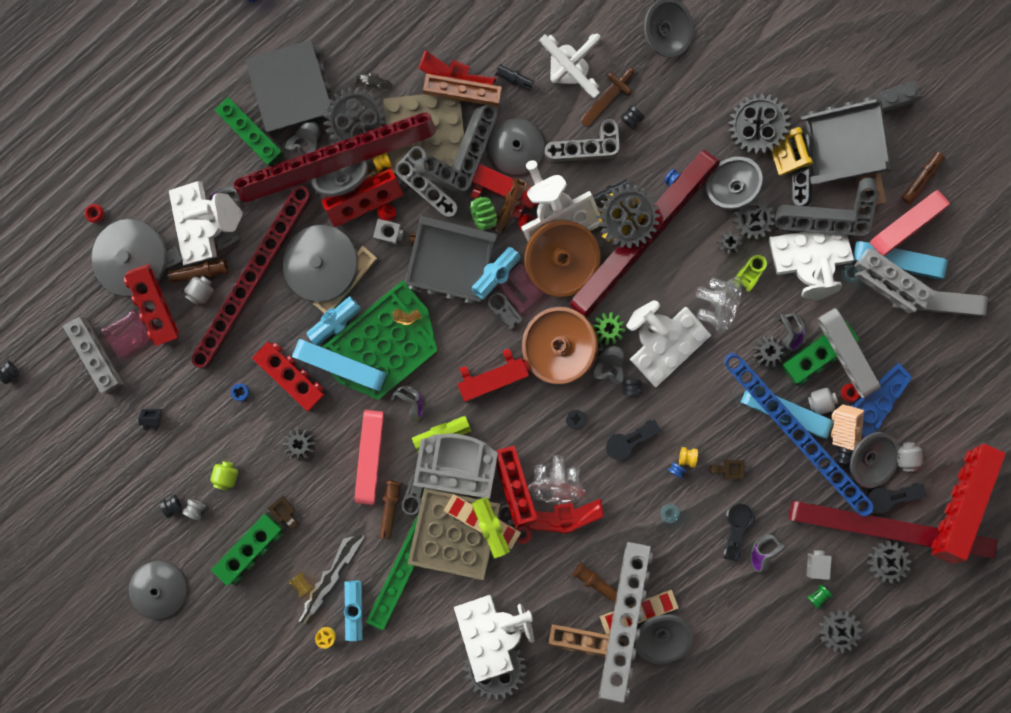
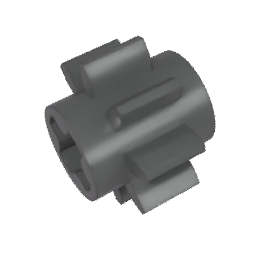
(733, 239)

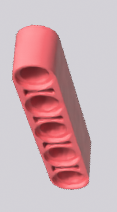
(910, 223)
(369, 457)

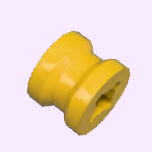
(382, 161)
(688, 457)
(322, 639)

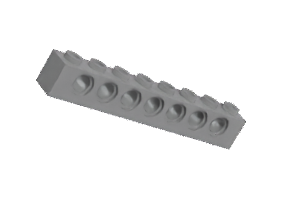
(632, 553)

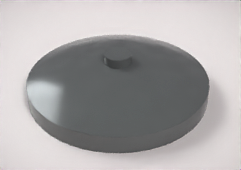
(126, 247)
(320, 263)

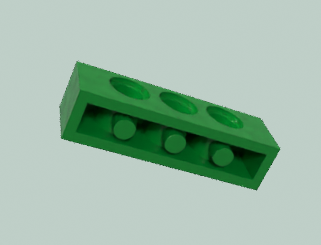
(249, 132)
(793, 368)
(223, 568)

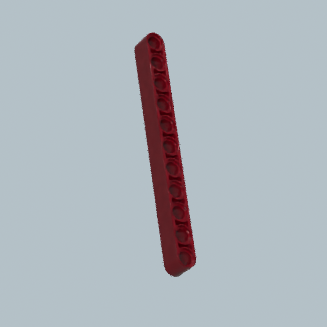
(335, 157)
(623, 257)
(251, 287)
(880, 527)

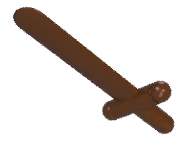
(617, 85)

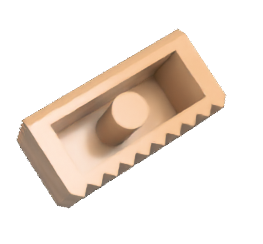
(847, 427)

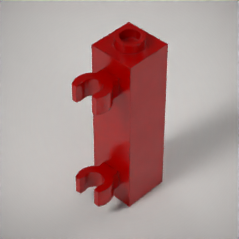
(499, 185)
(493, 379)

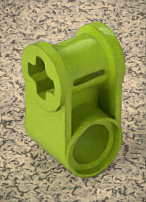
(750, 273)

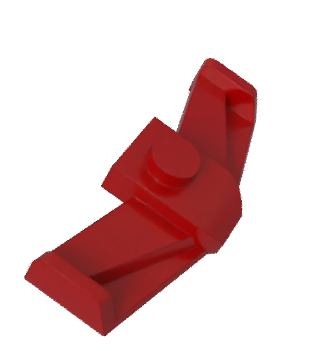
(457, 70)
(568, 519)

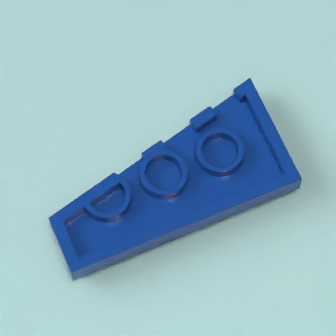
(881, 401)

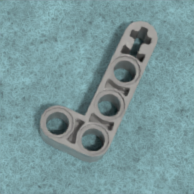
(580, 145)
(429, 185)

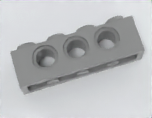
(93, 355)

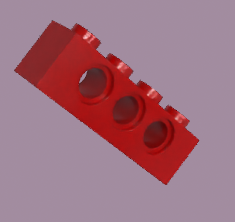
(367, 189)
(145, 275)
(264, 360)
(515, 487)

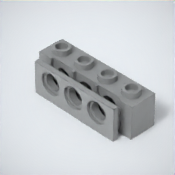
(892, 276)

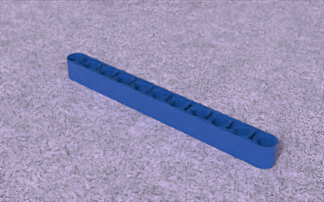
(802, 442)

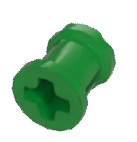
(820, 597)

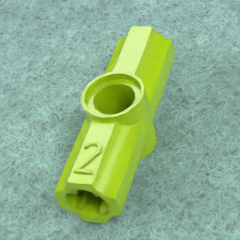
(457, 426)
(490, 527)

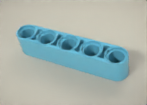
(909, 261)
(339, 365)
(810, 421)

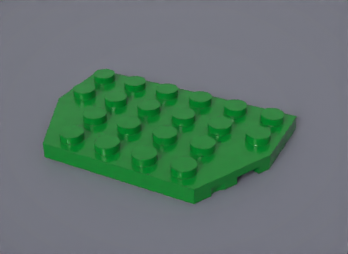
(384, 343)

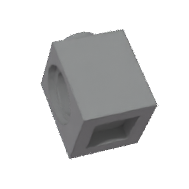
(381, 226)
(818, 565)

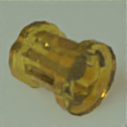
(300, 584)

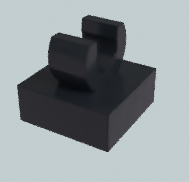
(150, 417)

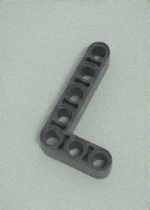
(464, 154)
(832, 216)

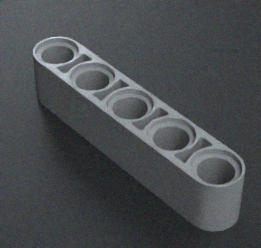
(955, 304)
(848, 353)

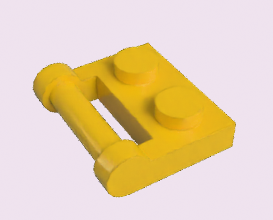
(785, 157)

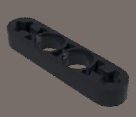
(796, 193)

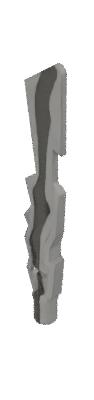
(345, 553)

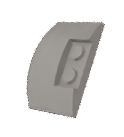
(456, 465)

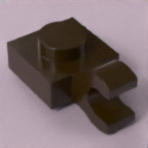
(732, 469)
(282, 511)

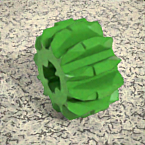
(483, 213)
(610, 321)

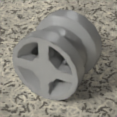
(194, 509)

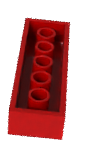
(967, 504)

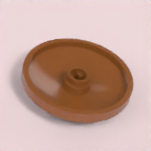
(561, 257)
(560, 345)

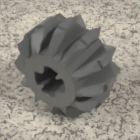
(772, 358)
(300, 437)

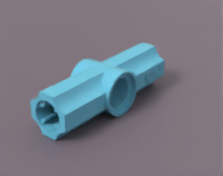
(496, 273)
(333, 321)
(353, 623)

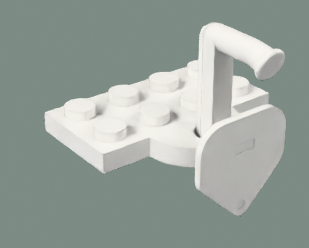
(569, 65)
(550, 192)
(201, 220)
(811, 254)
(668, 343)
(488, 638)

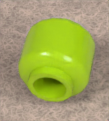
(224, 476)

